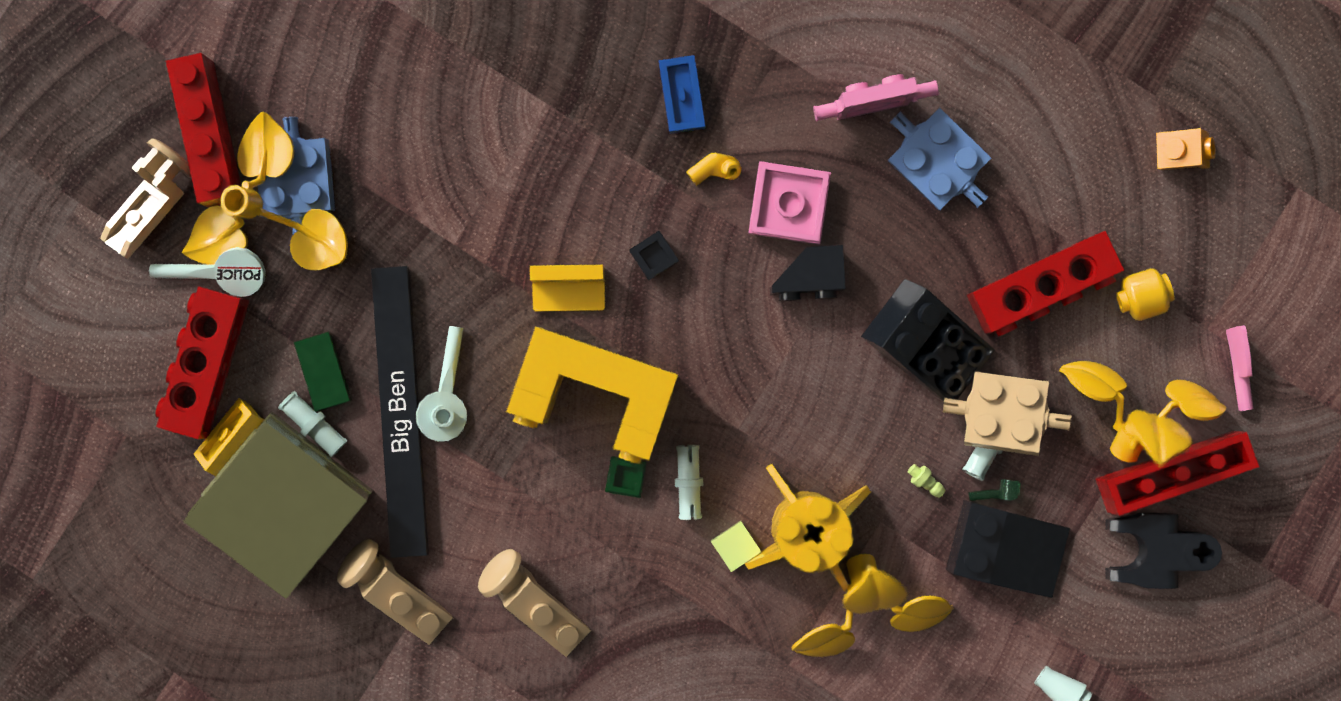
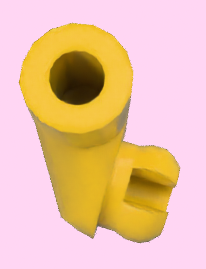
(715, 165)

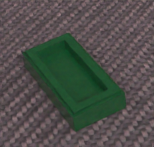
(322, 371)

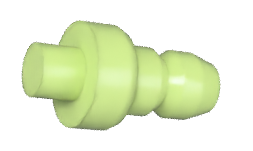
(922, 478)

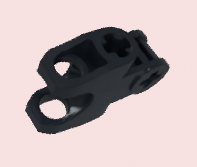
(1161, 550)

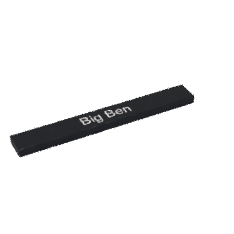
(398, 411)

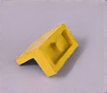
(568, 287)
(227, 436)

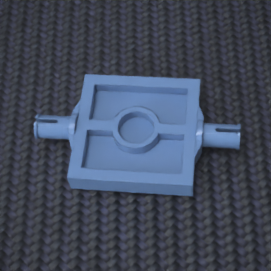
(939, 159)
(305, 183)

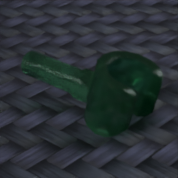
(1008, 490)

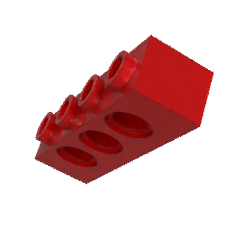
(1094, 253)
(209, 383)

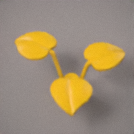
(263, 152)
(1155, 433)
(870, 592)

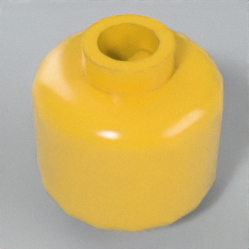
(1145, 294)

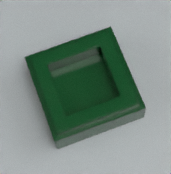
(625, 477)

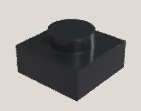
(654, 255)

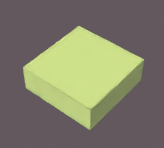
(736, 546)

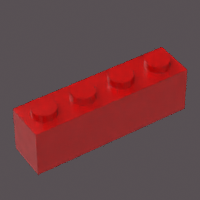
(203, 127)
(1194, 468)

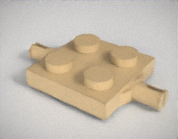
(1006, 413)

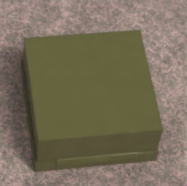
(277, 505)

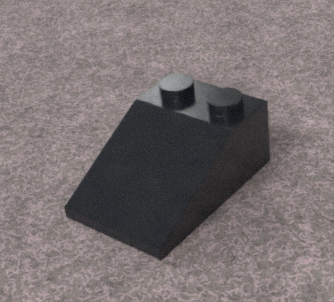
(1007, 549)

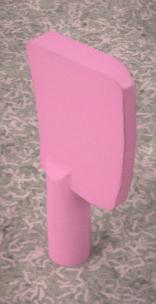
(1242, 366)

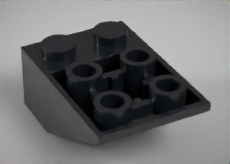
(928, 341)

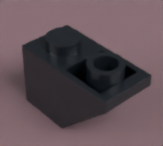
(813, 271)

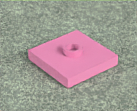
(789, 203)

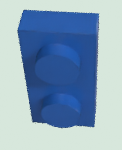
(682, 94)

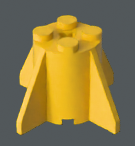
(789, 526)

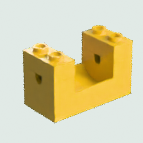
(556, 356)

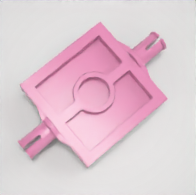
(862, 100)

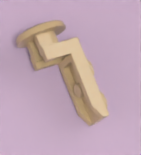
(149, 201)
(392, 592)
(531, 602)

